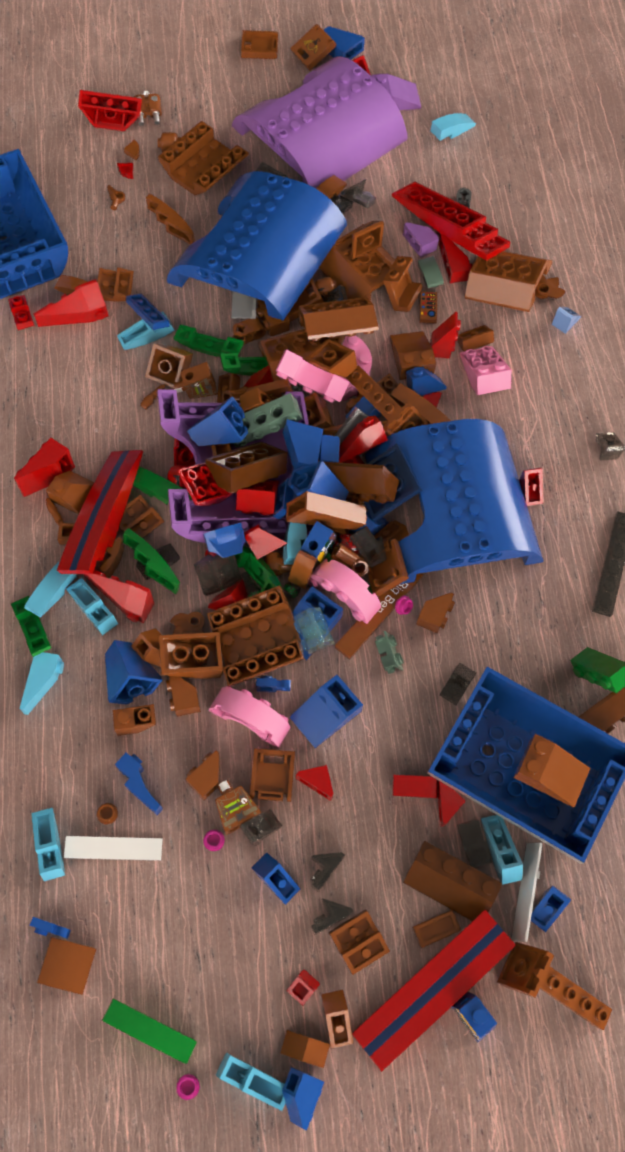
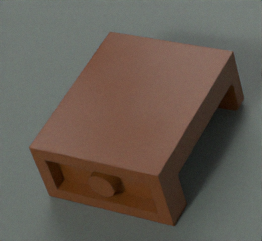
(400, 286)

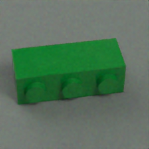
(599, 669)

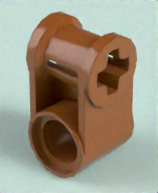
(249, 329)

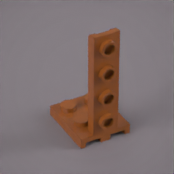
(398, 417)
(530, 970)

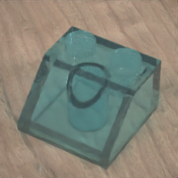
(313, 630)

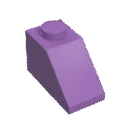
(420, 238)

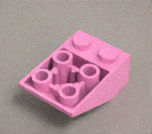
(486, 370)

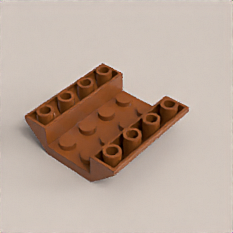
(199, 159)
(357, 275)
(506, 280)
(338, 318)
(295, 342)
(256, 635)

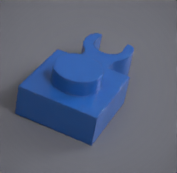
(271, 684)
(43, 927)

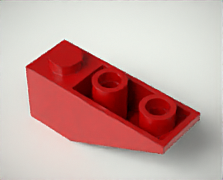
(444, 337)

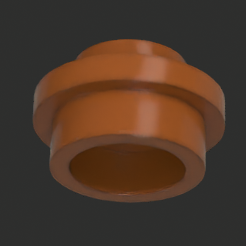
(107, 813)

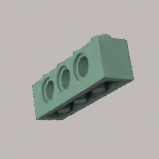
(270, 412)

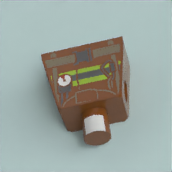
(197, 382)
(234, 807)

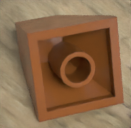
(367, 238)
(333, 358)
(167, 364)
(69, 491)

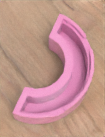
(363, 359)
(311, 377)
(348, 588)
(251, 713)

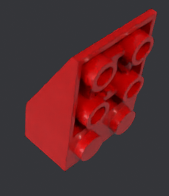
(44, 467)
(202, 485)

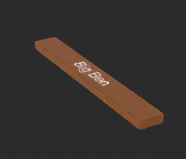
(360, 631)

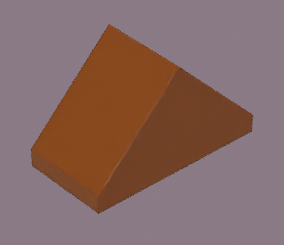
(305, 1049)

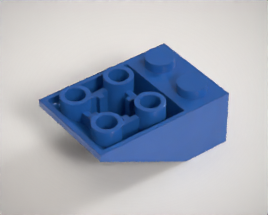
(331, 611)
(326, 711)

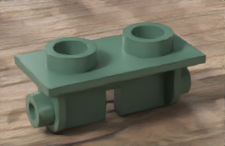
(387, 645)

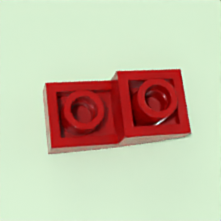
(21, 312)
(415, 786)

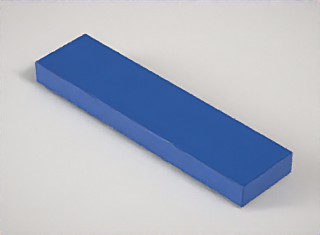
(147, 311)

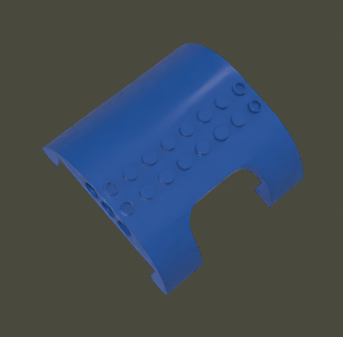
(265, 242)
(467, 497)

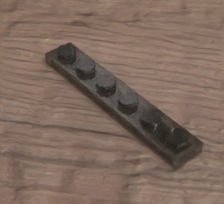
(612, 569)

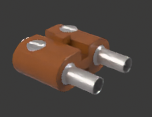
(150, 106)

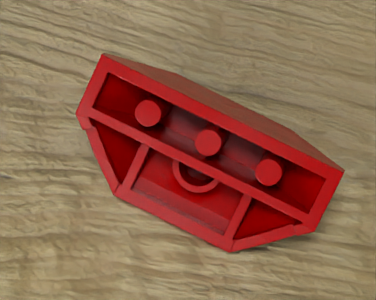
(109, 110)

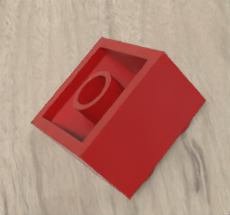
(258, 498)

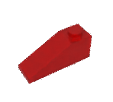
(454, 260)
(362, 438)

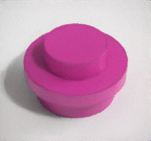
(404, 605)
(214, 840)
(188, 1087)

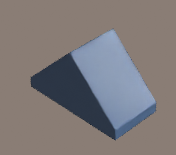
(565, 319)

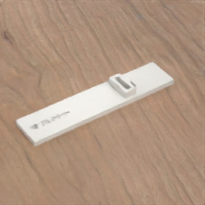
(113, 848)
(527, 892)

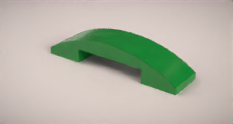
(207, 344)
(242, 365)
(257, 569)
(32, 628)

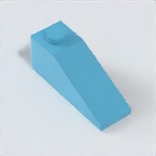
(41, 677)
(502, 850)

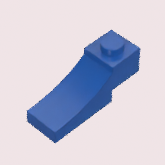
(132, 769)

